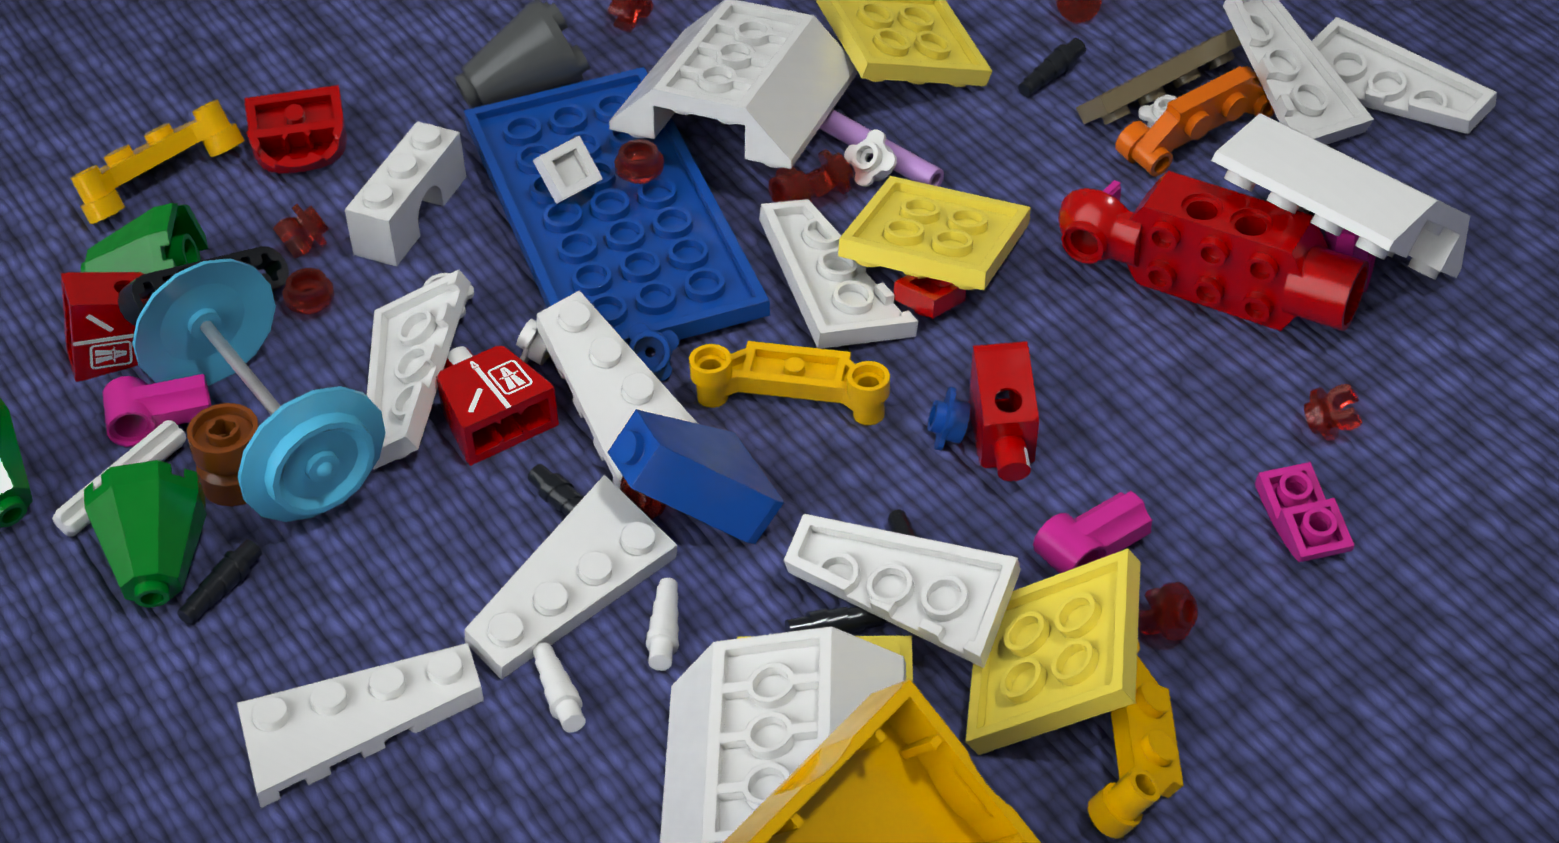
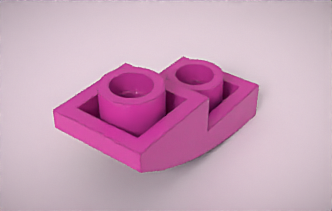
(1302, 514)

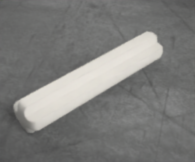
(155, 446)

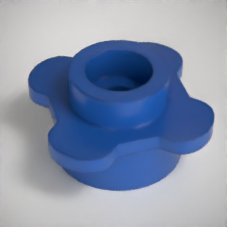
(663, 343)
(948, 419)

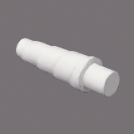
(663, 627)
(559, 691)

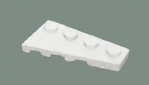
(1295, 74)
(407, 354)
(572, 575)
(917, 583)
(325, 722)

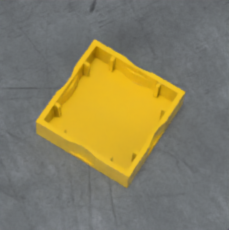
(886, 779)

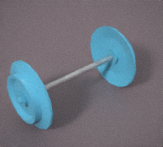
(309, 448)

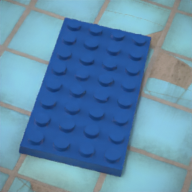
(632, 249)

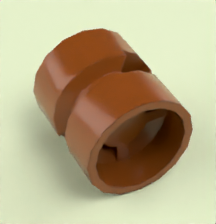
(217, 445)

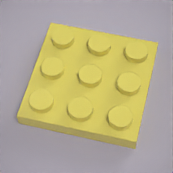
(906, 41)
(935, 233)
(1059, 654)

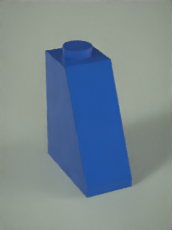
(697, 473)

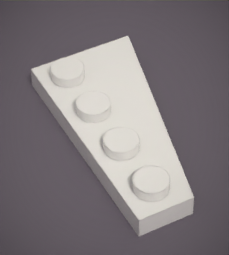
(1402, 81)
(831, 291)
(602, 372)

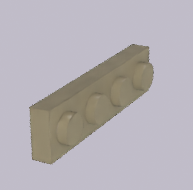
(1149, 84)

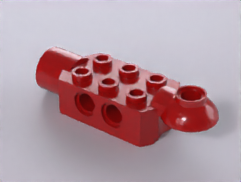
(1218, 251)

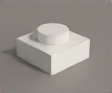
(567, 169)

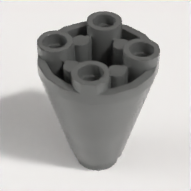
(523, 59)

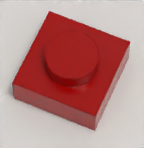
(927, 295)

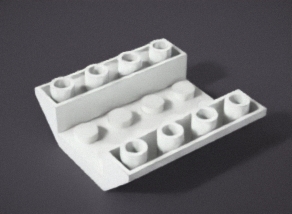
(746, 68)
(1346, 196)
(754, 716)

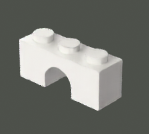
(386, 210)

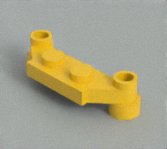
(99, 185)
(792, 374)
(1145, 758)

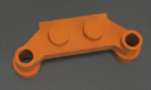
(1192, 117)

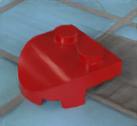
(296, 129)

